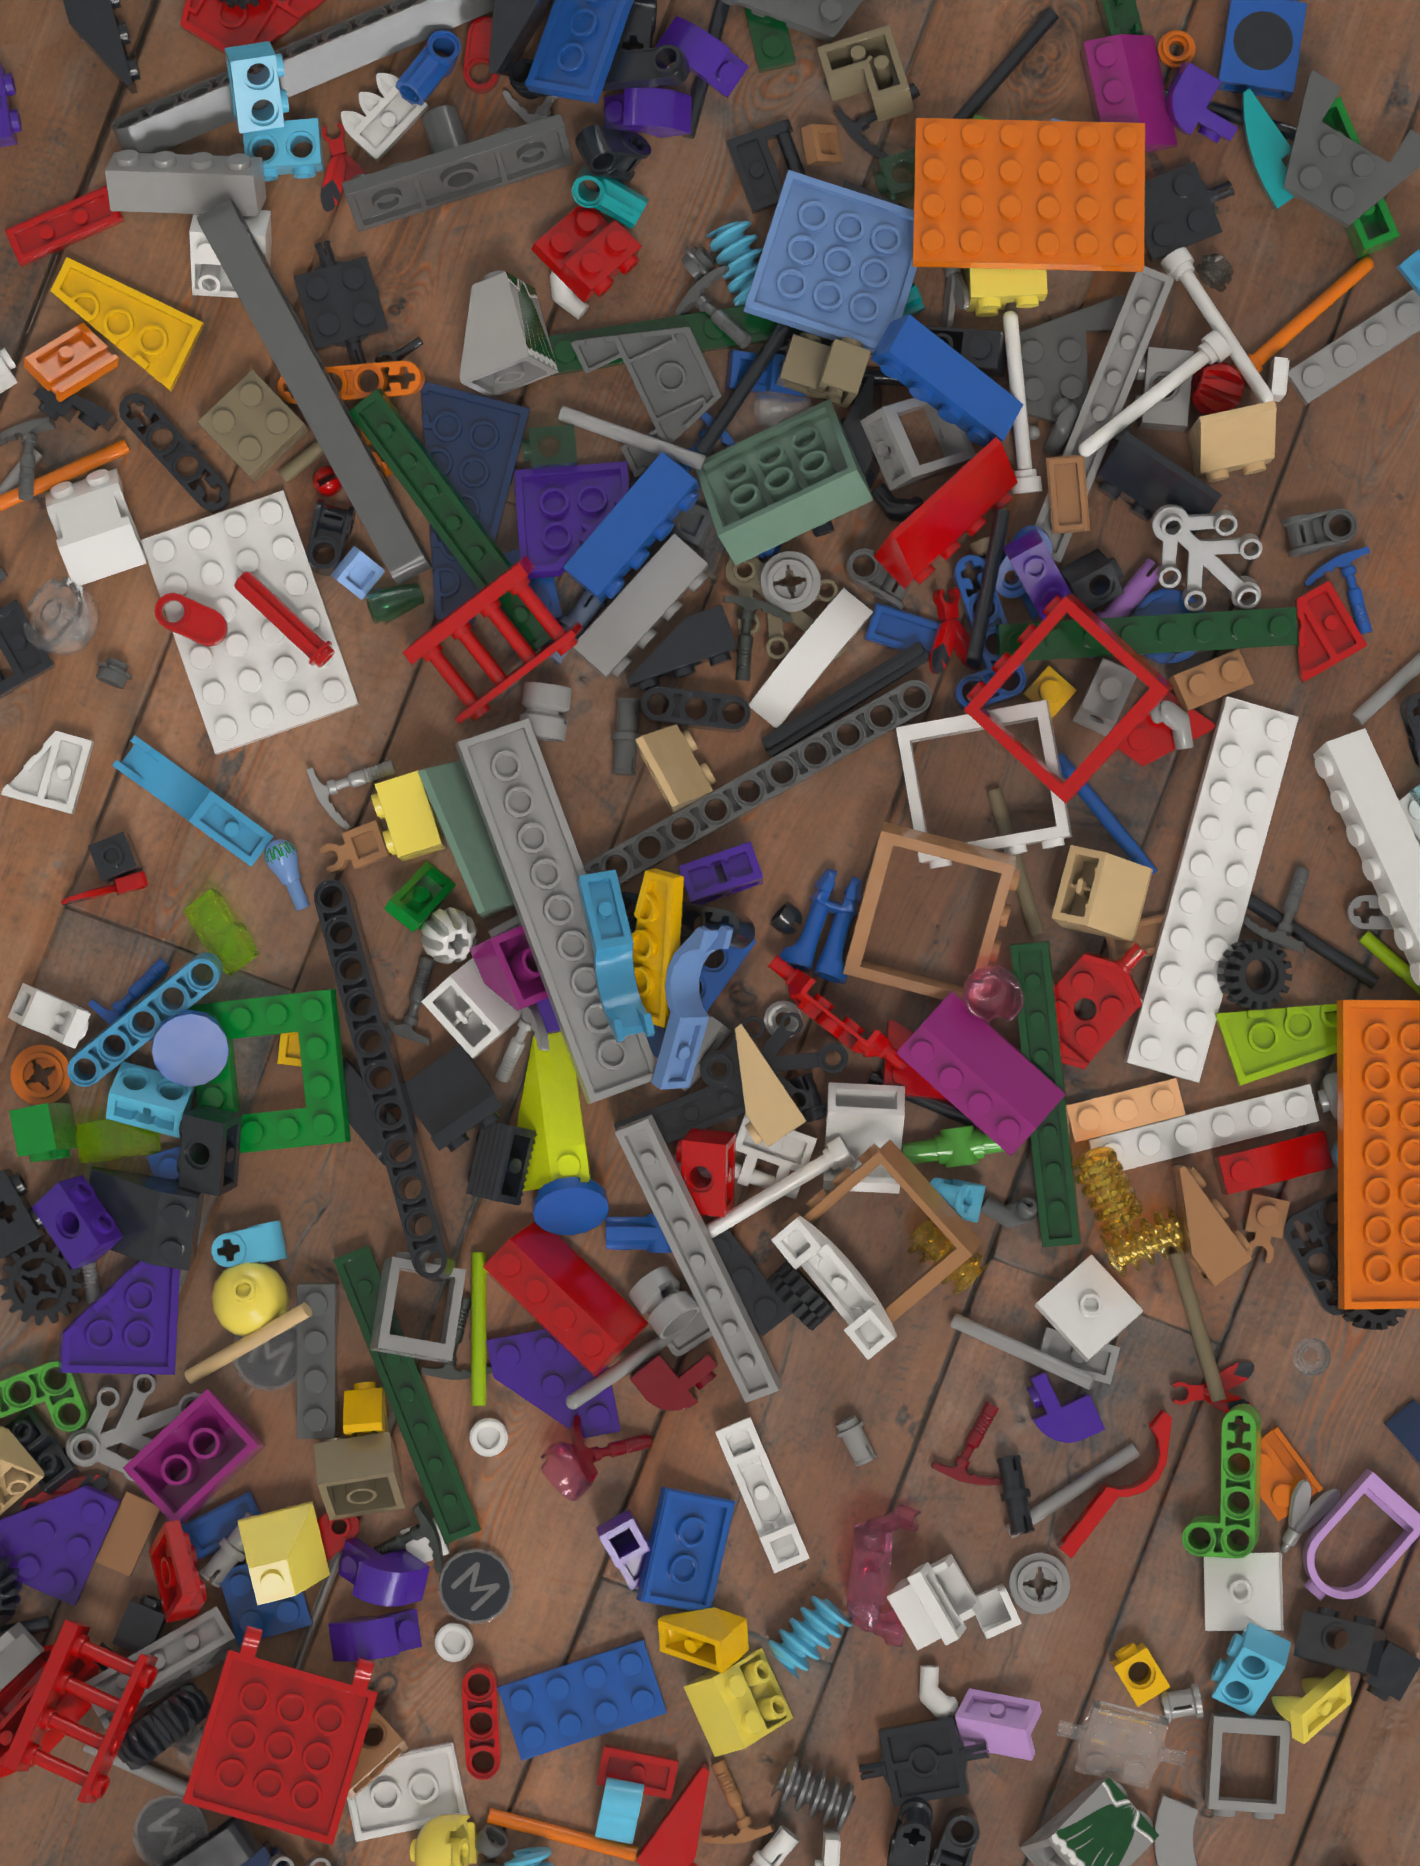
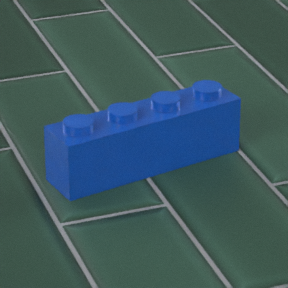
(946, 381)
(632, 528)

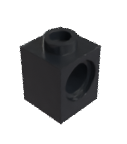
(1083, 570)
(115, 857)
(140, 1623)
(1394, 1673)

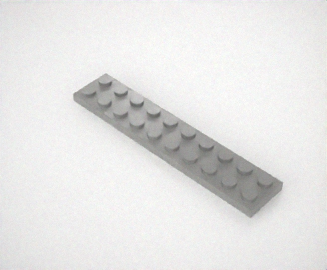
(541, 875)

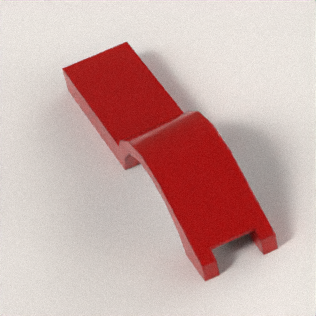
(1109, 1494)

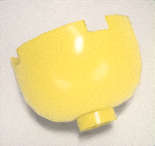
(249, 1297)
(445, 1842)

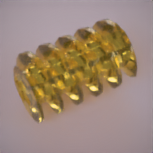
(1107, 1189)
(1143, 1242)
(935, 1246)

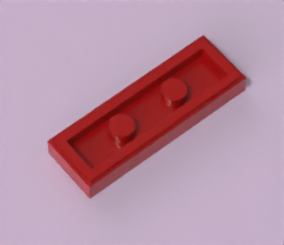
(62, 226)

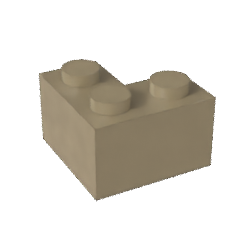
(871, 65)
(824, 370)

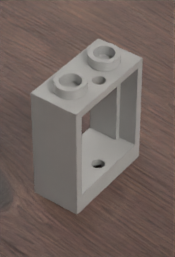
(901, 465)
(404, 1346)
(1245, 1724)

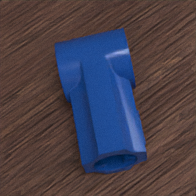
(429, 68)
(635, 1233)

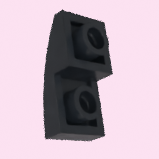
(91, 413)
(44, 1448)

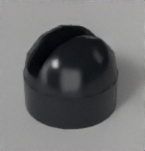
(785, 917)

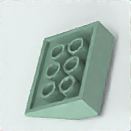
(782, 482)
(467, 837)

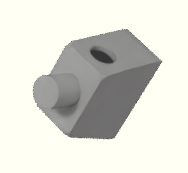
(1104, 696)

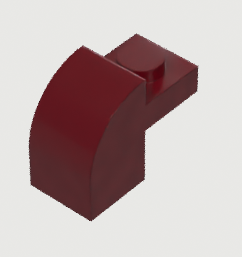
(666, 1389)

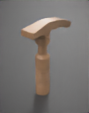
(734, 1801)

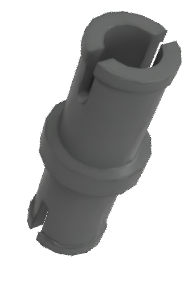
(624, 736)

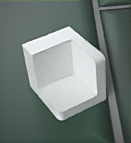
(996, 1611)

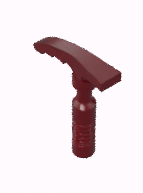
(972, 1442)
(587, 1456)

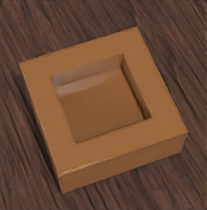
(821, 145)

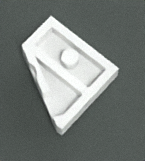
(53, 774)

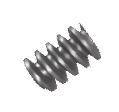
(815, 1792)

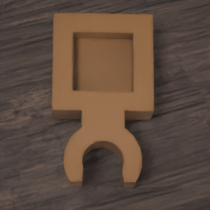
(362, 847)
(1266, 1219)

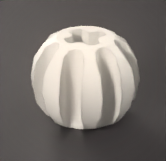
(448, 935)

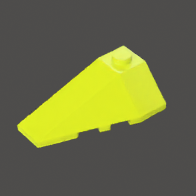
(554, 1111)

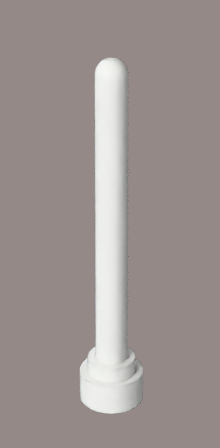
(1180, 266)
(1212, 350)
(1025, 474)
(834, 1156)

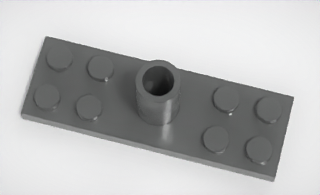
(456, 167)

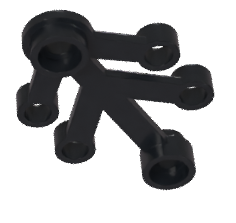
(777, 1063)

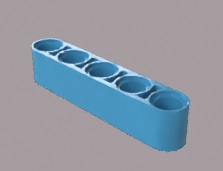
(132, 1032)

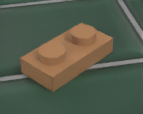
(1211, 680)

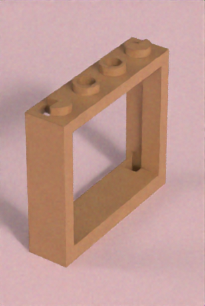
(944, 848)
(925, 1196)

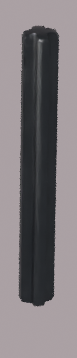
(845, 699)

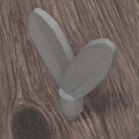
(955, 291)
(1303, 1515)

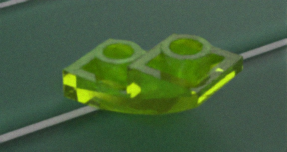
(220, 931)
(112, 1139)

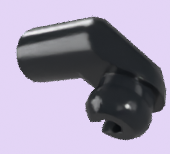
(895, 508)

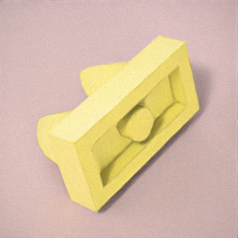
(1320, 1705)

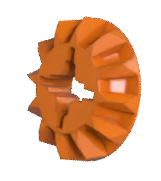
(24, 1068)

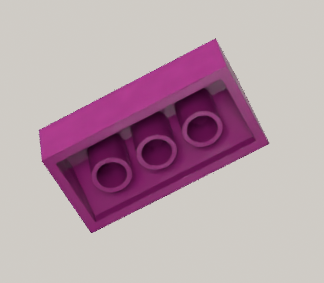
(981, 1073)

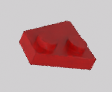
(1324, 631)

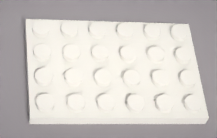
(256, 677)

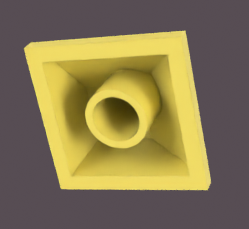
(283, 1552)

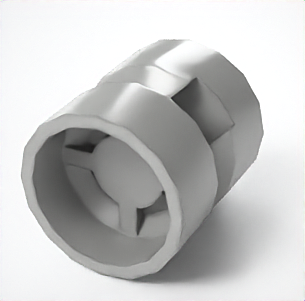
(545, 709)
(660, 1298)

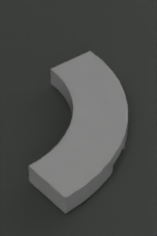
(1175, 1828)

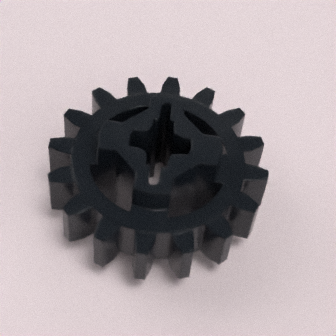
(33, 1298)

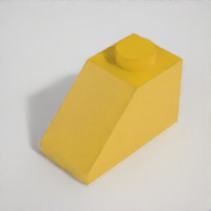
(364, 1410)
(704, 1637)

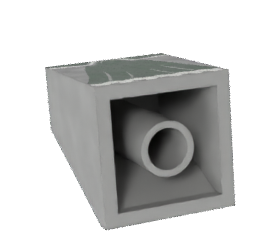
(504, 337)
(1093, 1830)

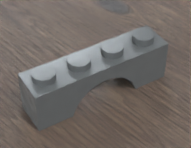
(318, 1362)

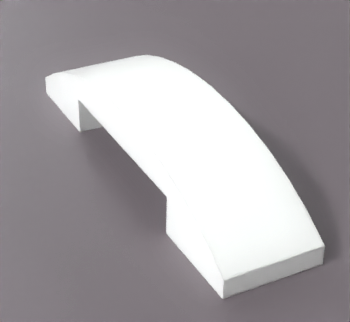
(810, 658)
(840, 1283)
(762, 1494)

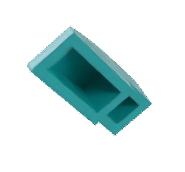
(1265, 149)

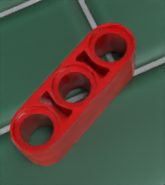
(480, 1740)

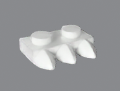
(385, 118)

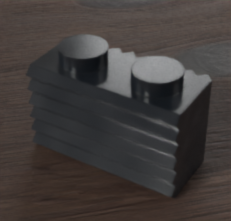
(501, 1163)

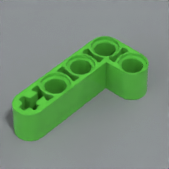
(42, 1391)
(1233, 1480)

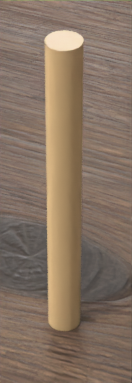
(248, 1343)

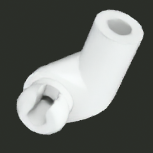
(931, 1696)

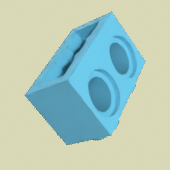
(250, 88)
(284, 141)
(148, 1100)
(1250, 1668)

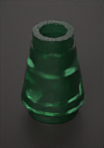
(394, 601)

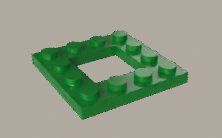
(317, 1022)

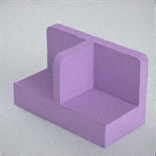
(1000, 1721)

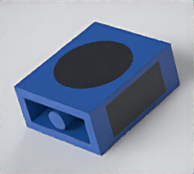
(1261, 47)

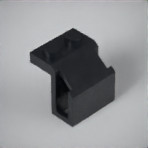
(453, 1099)

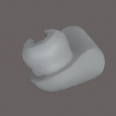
(1177, 720)

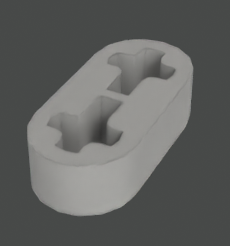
(1372, 923)

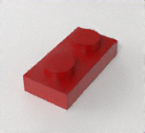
(652, 1770)

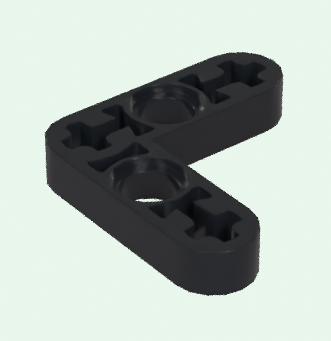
(1318, 1230)

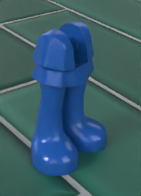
(802, 953)

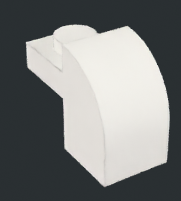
(50, 1015)

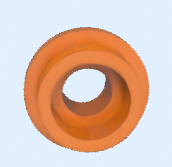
(1179, 38)

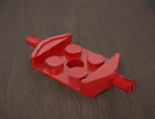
(1114, 994)
(820, 1011)

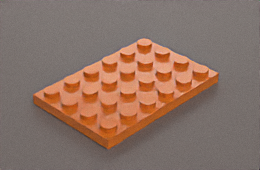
(1029, 194)

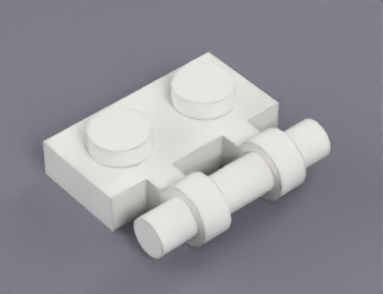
(788, 1153)

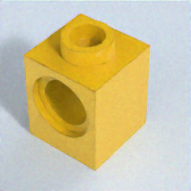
(1144, 1689)

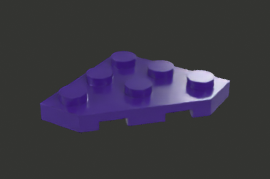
(562, 509)
(127, 1326)
(546, 1375)
(58, 1540)

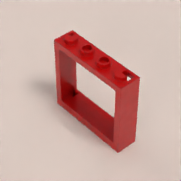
(1029, 641)

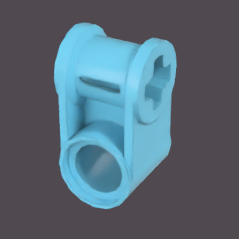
(962, 1196)
(257, 1244)

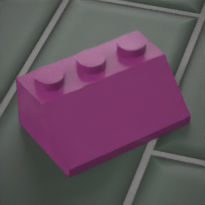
(1128, 86)
(194, 1457)

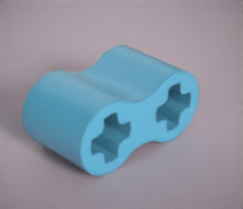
(619, 1810)

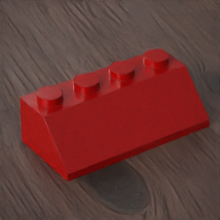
(948, 515)
(565, 1297)

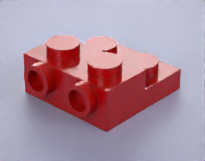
(587, 252)
(175, 1573)

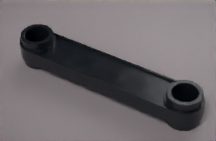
(628, 70)

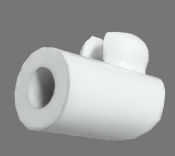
(566, 298)

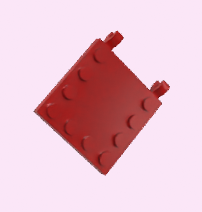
(281, 1743)

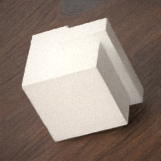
(934, 1602)

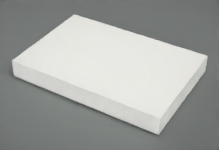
(410, 1793)

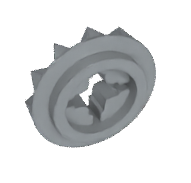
(780, 594)
(1052, 1596)

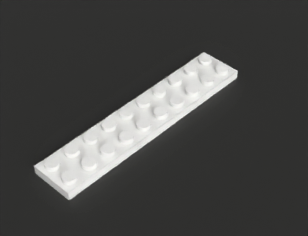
(1211, 888)

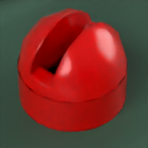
(330, 488)

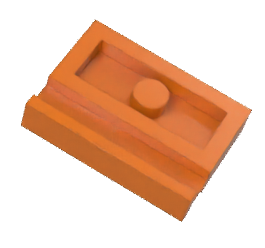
(71, 362)
(1279, 1472)

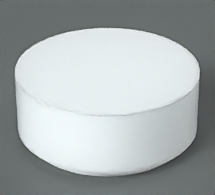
(488, 1437)
(454, 1641)

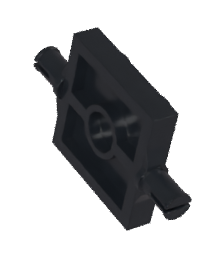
(1180, 210)
(340, 303)
(924, 1760)

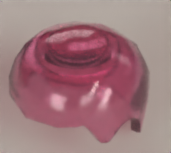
(993, 993)
(564, 1471)

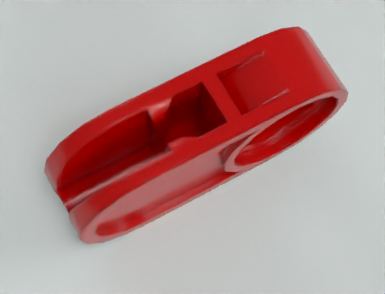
(478, 53)
(198, 622)

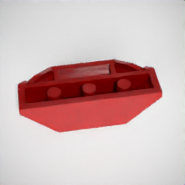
(18, 1693)

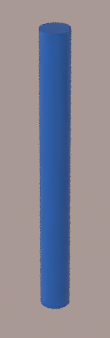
(1107, 818)

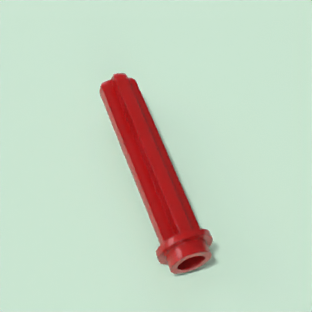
(284, 619)

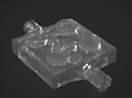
(1121, 1744)

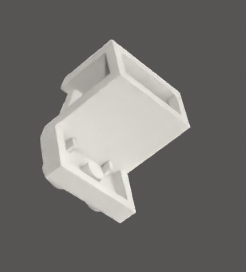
(94, 527)
(864, 1117)

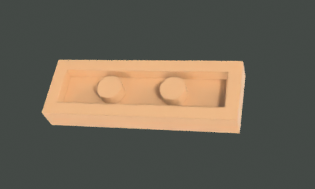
(1125, 1110)

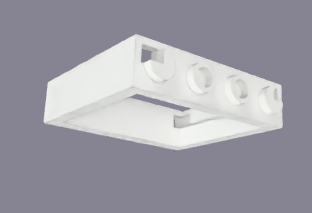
(1012, 843)

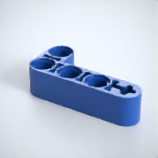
(988, 660)

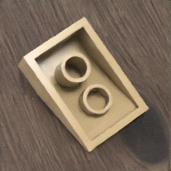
(1233, 441)
(674, 767)
(765, 1098)

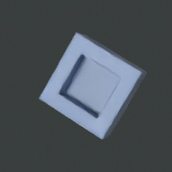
(358, 572)

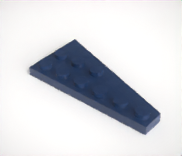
(477, 450)

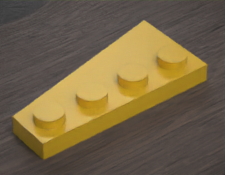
(135, 323)
(656, 938)

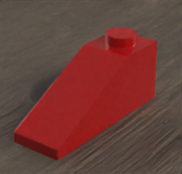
(1273, 1162)
(677, 1834)

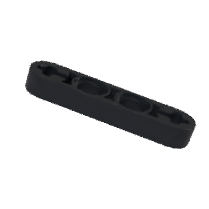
(172, 455)

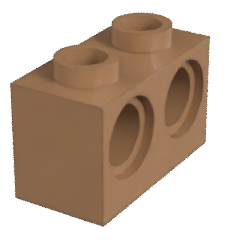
(377, 1758)

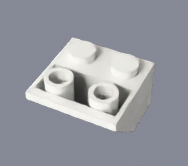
(206, 271)
(471, 1009)

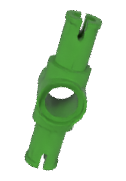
(952, 1147)

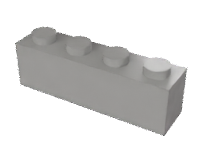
(184, 182)
(640, 608)

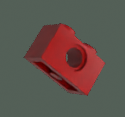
(716, 1153)

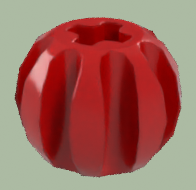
(1216, 388)

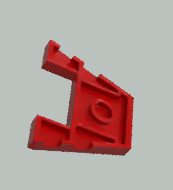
(231, 27)

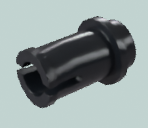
(815, 1109)

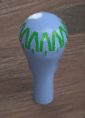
(283, 861)

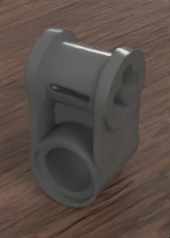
(1316, 531)
(879, 582)

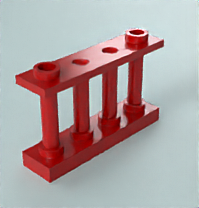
(487, 604)
(42, 1712)

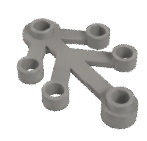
(1204, 553)
(128, 1429)

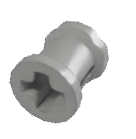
(1181, 1703)

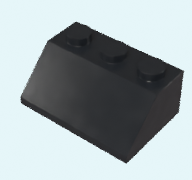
(1152, 481)

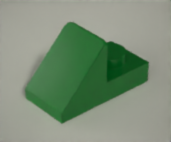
(420, 897)

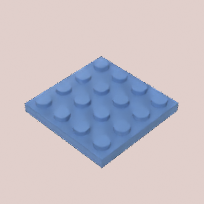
(834, 262)

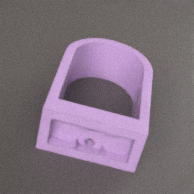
(1392, 1505)

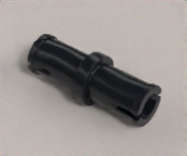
(1015, 1495)

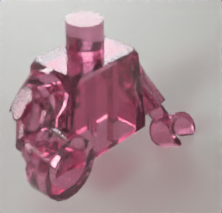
(870, 1573)

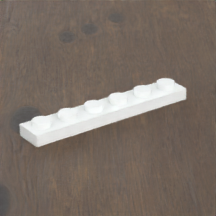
(1211, 1127)

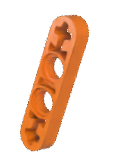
(351, 376)

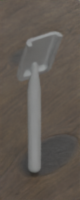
(678, 1344)

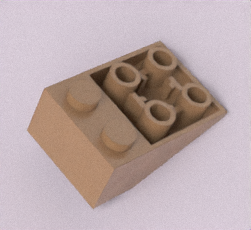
(1208, 1240)

